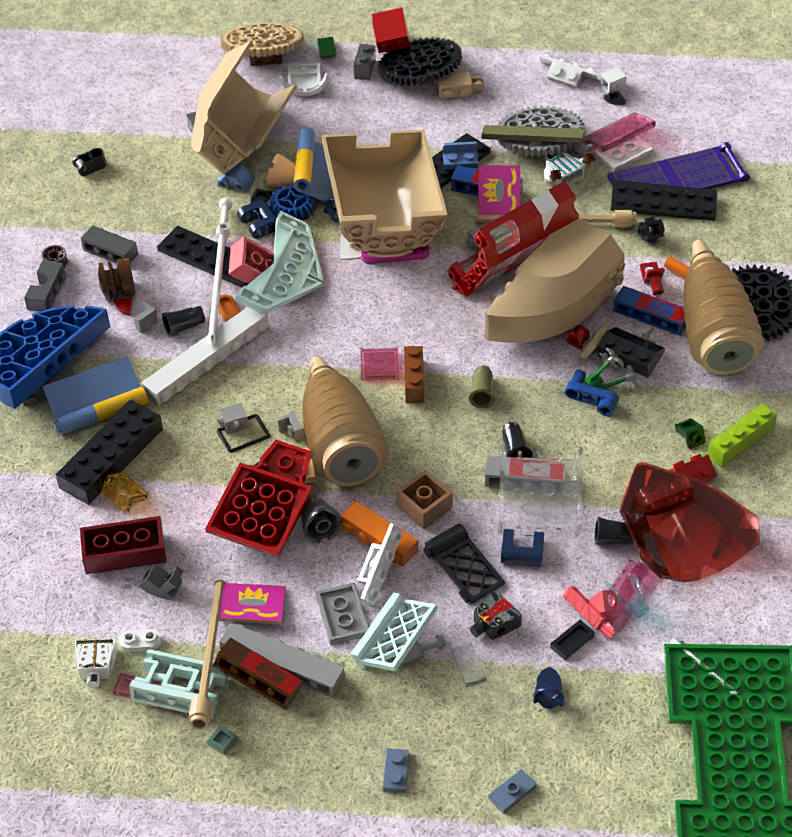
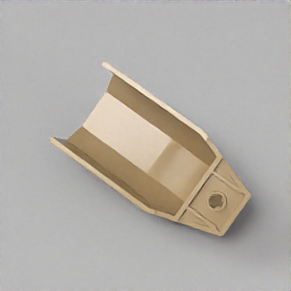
(233, 115)
(557, 285)

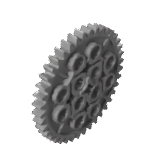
(540, 117)

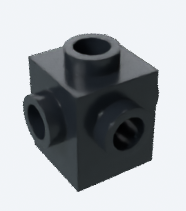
(657, 229)

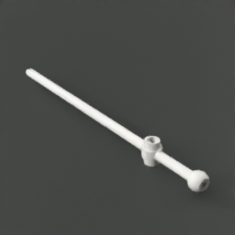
(222, 235)

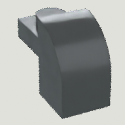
(161, 583)

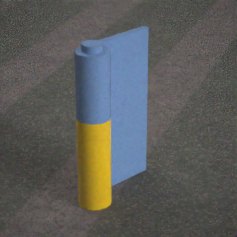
(311, 167)
(93, 395)

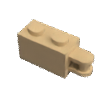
(459, 85)

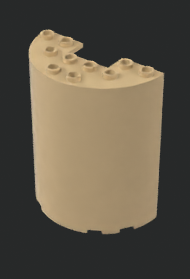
(385, 192)

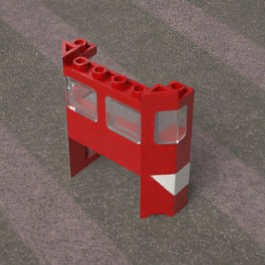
(513, 238)

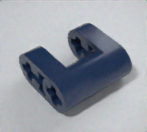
(261, 211)
(522, 555)

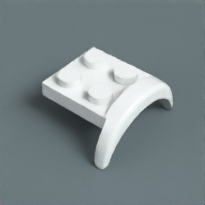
(306, 77)

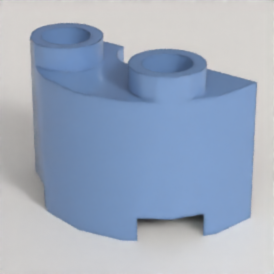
(237, 177)

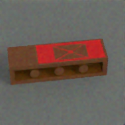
(258, 673)

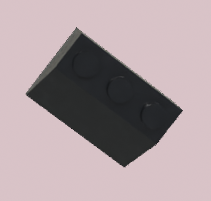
(632, 350)

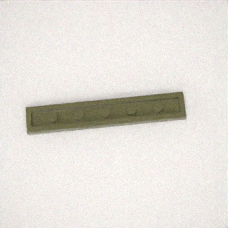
(539, 134)

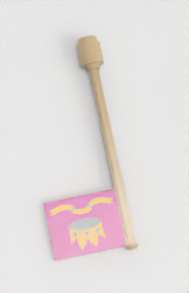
(501, 193)
(233, 604)

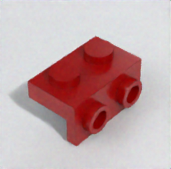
(698, 468)

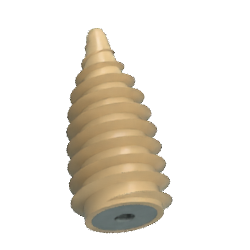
(719, 315)
(340, 428)

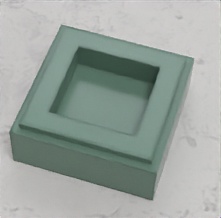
(222, 740)

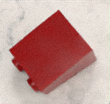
(390, 30)

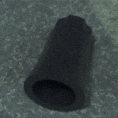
(183, 319)
(515, 441)
(611, 532)

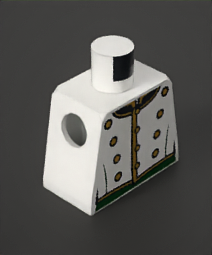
(95, 659)

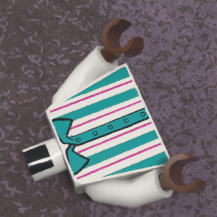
(566, 168)

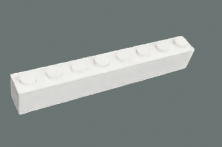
(202, 357)

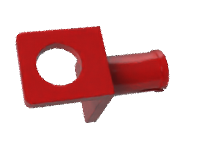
(653, 276)

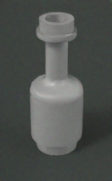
(417, 649)

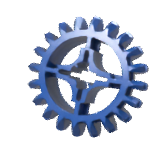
(292, 202)

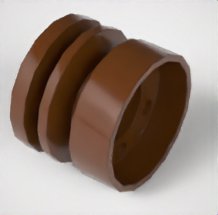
(116, 278)

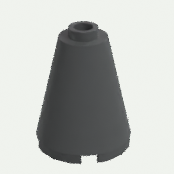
(319, 519)

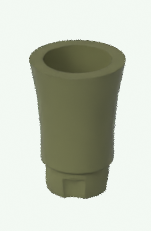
(482, 388)

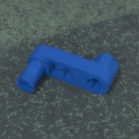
(592, 395)

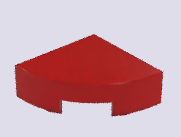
(124, 305)

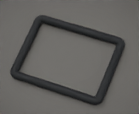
(249, 443)

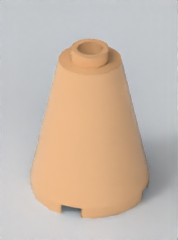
(281, 172)

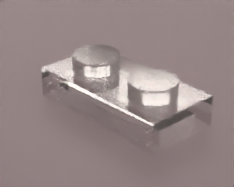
(469, 665)

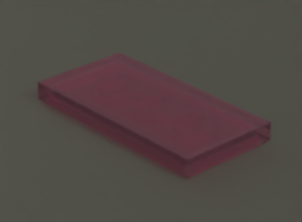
(619, 131)

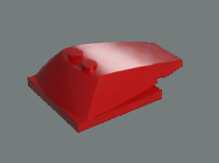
(264, 500)

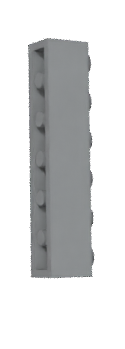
(314, 671)

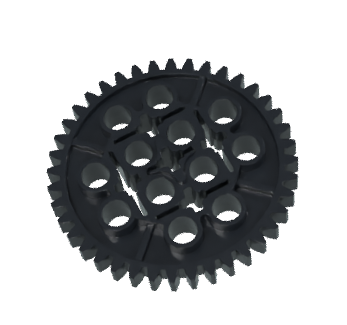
(421, 62)
(761, 286)

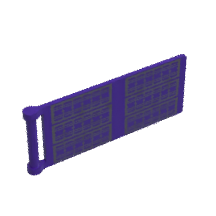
(696, 170)

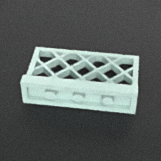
(383, 628)

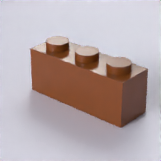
(414, 374)

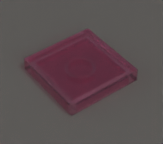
(379, 364)

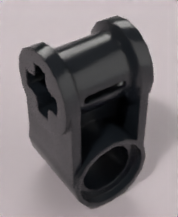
(91, 161)

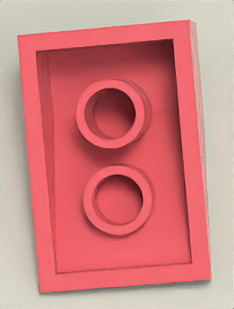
(249, 260)

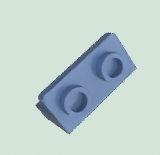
(460, 154)

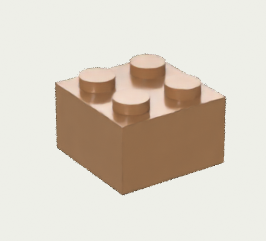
(424, 499)

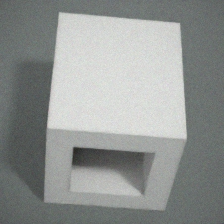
(613, 80)

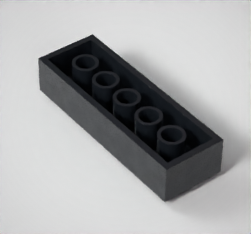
(109, 451)

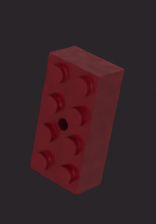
(123, 545)

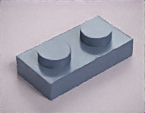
(396, 770)

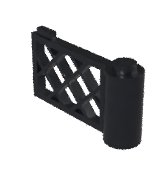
(446, 546)

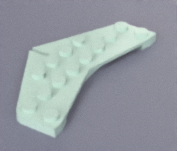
(293, 272)

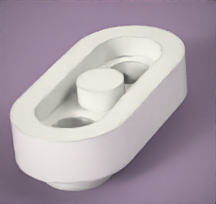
(139, 640)

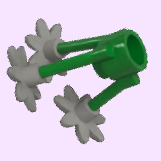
(595, 379)

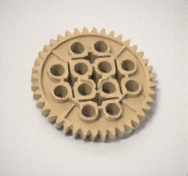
(265, 38)

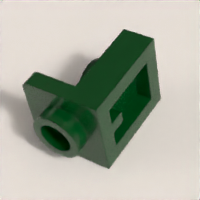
(692, 432)

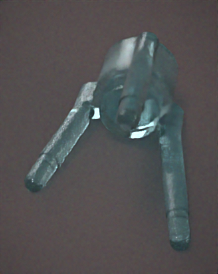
(637, 604)

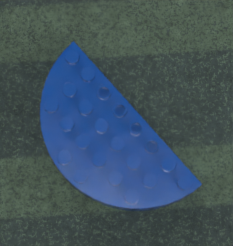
(43, 346)

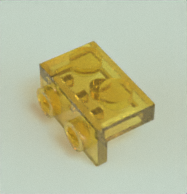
(123, 491)

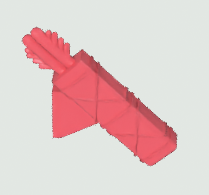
(593, 609)

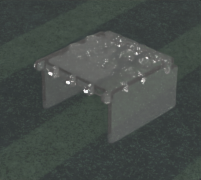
(540, 494)

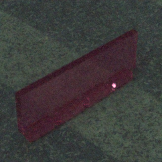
(623, 585)

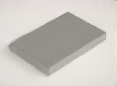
(342, 613)

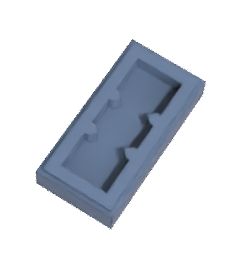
(512, 791)

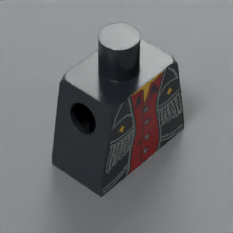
(495, 617)

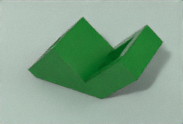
(326, 47)

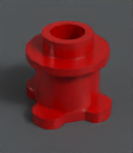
(578, 336)

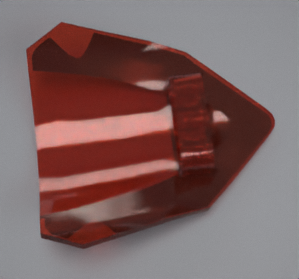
(685, 524)

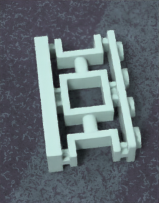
(171, 695)

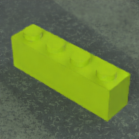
(742, 435)

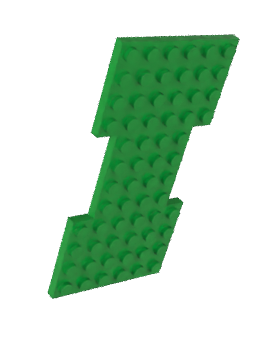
(733, 737)

